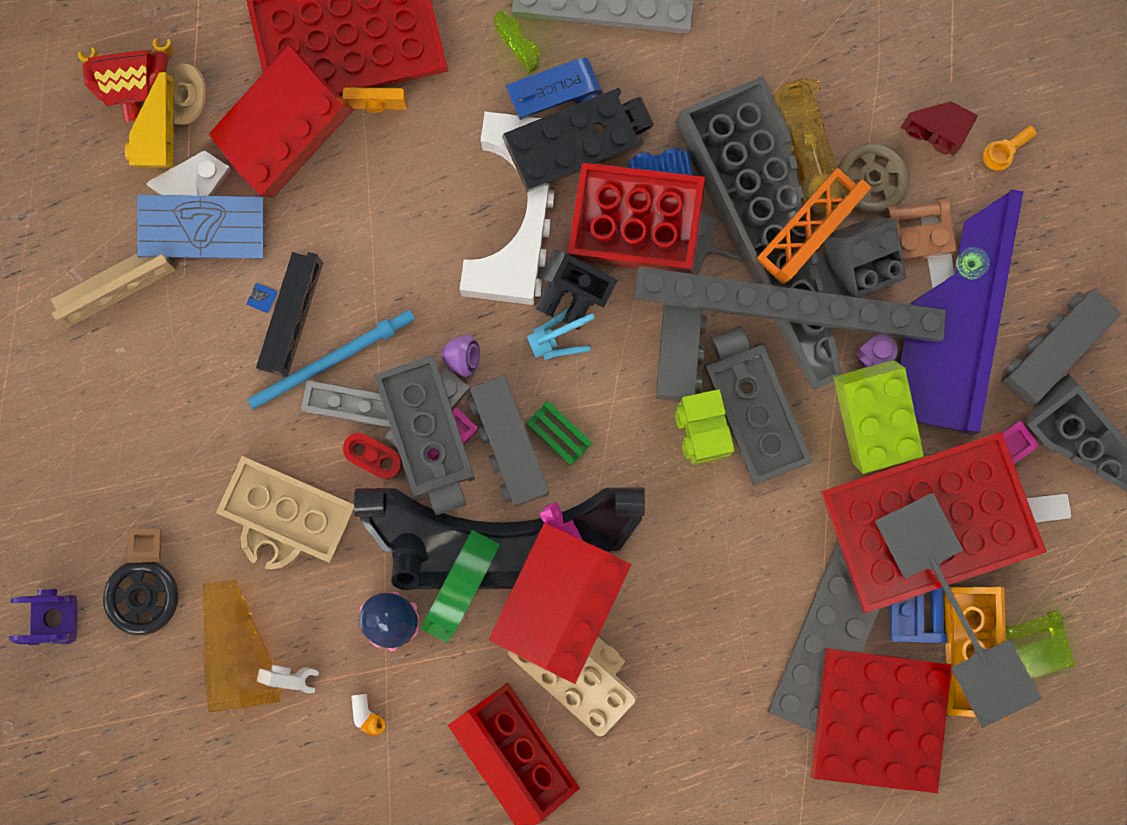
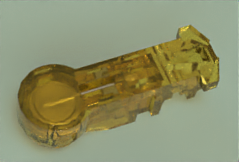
(809, 140)

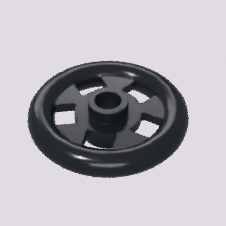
(160, 614)

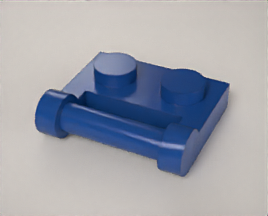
(907, 619)

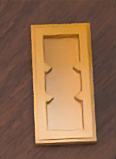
(375, 99)

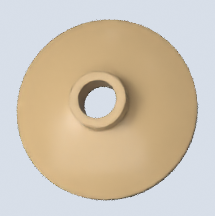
(188, 93)

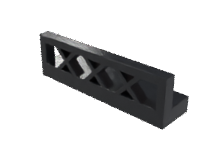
(290, 314)

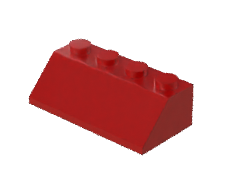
(514, 757)

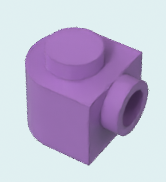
(877, 350)

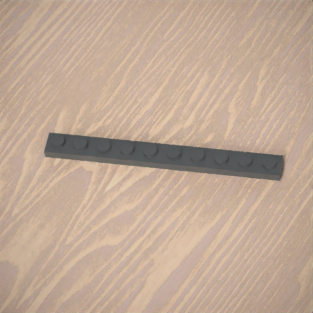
(789, 304)

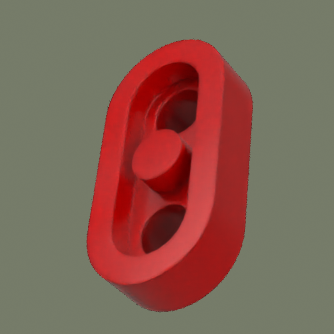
(373, 456)

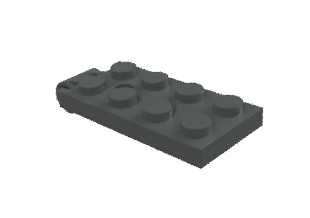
(761, 419)
(422, 422)

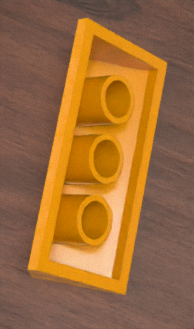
(986, 616)

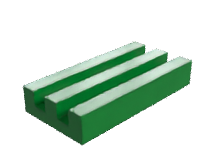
(547, 406)

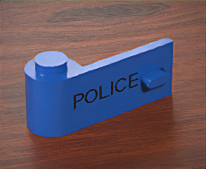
(554, 87)

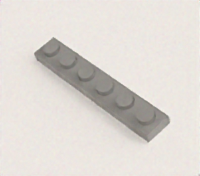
(636, 14)

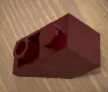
(941, 125)

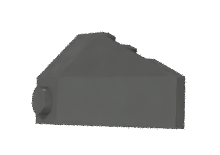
(1079, 430)

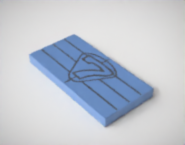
(200, 226)

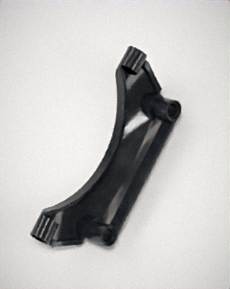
(429, 544)

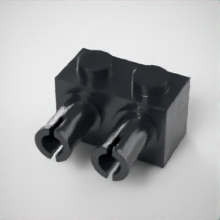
(585, 282)

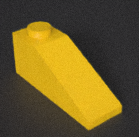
(153, 131)

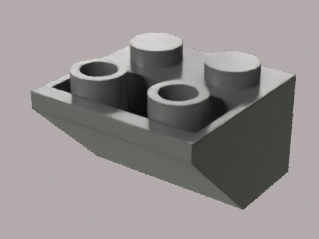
(866, 255)

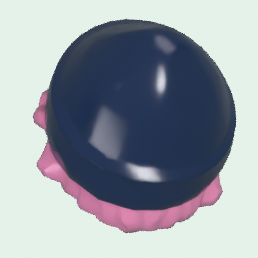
(389, 620)

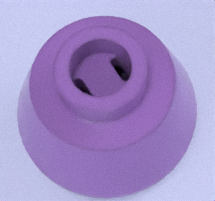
(462, 355)

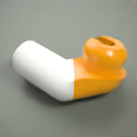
(364, 718)

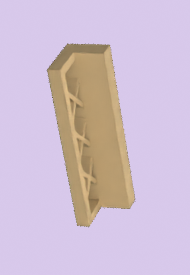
(109, 287)

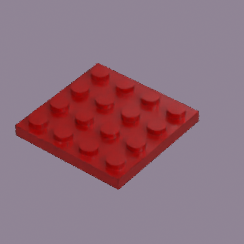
(881, 721)

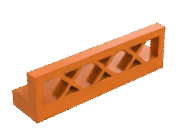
(821, 233)

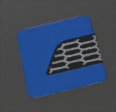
(262, 297)

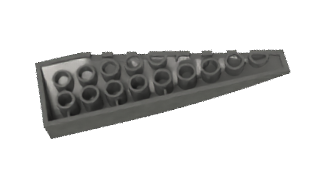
(754, 184)

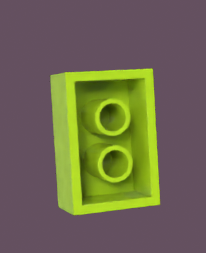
(878, 416)

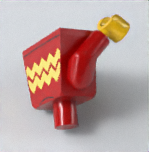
(125, 76)

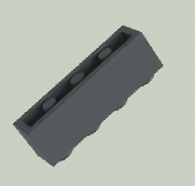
(1060, 347)
(680, 353)
(509, 441)

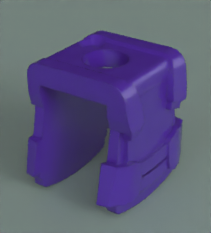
(39, 630)

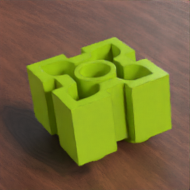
(705, 428)

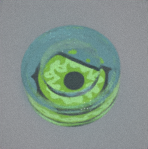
(972, 263)

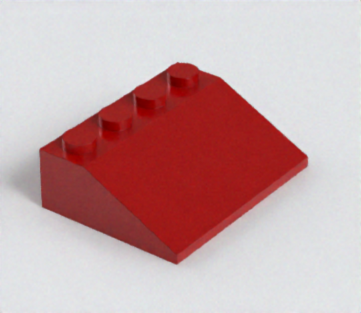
(280, 123)
(637, 218)
(560, 603)

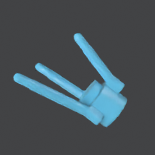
(544, 339)

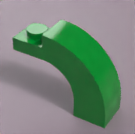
(460, 586)

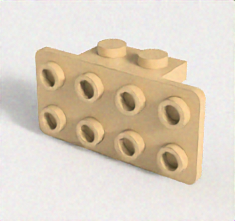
(597, 696)

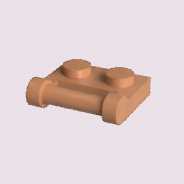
(926, 239)

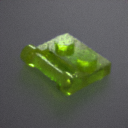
(1047, 654)

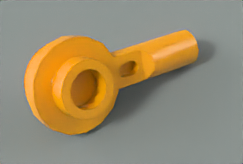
(999, 154)

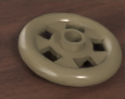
(895, 165)

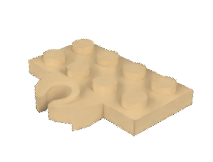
(283, 514)

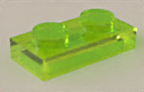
(524, 50)

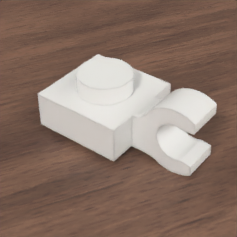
(280, 677)

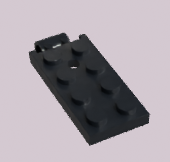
(565, 140)

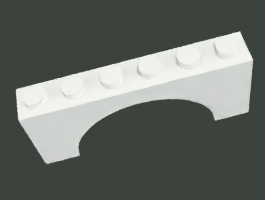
(514, 270)

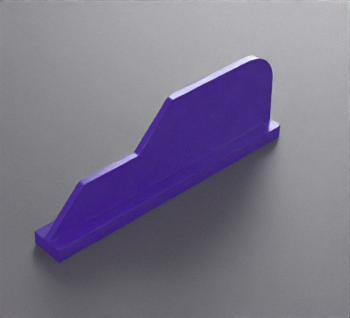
(953, 376)

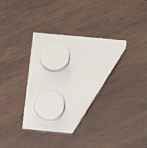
(194, 177)

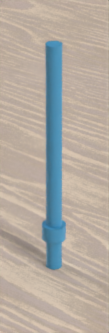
(384, 329)

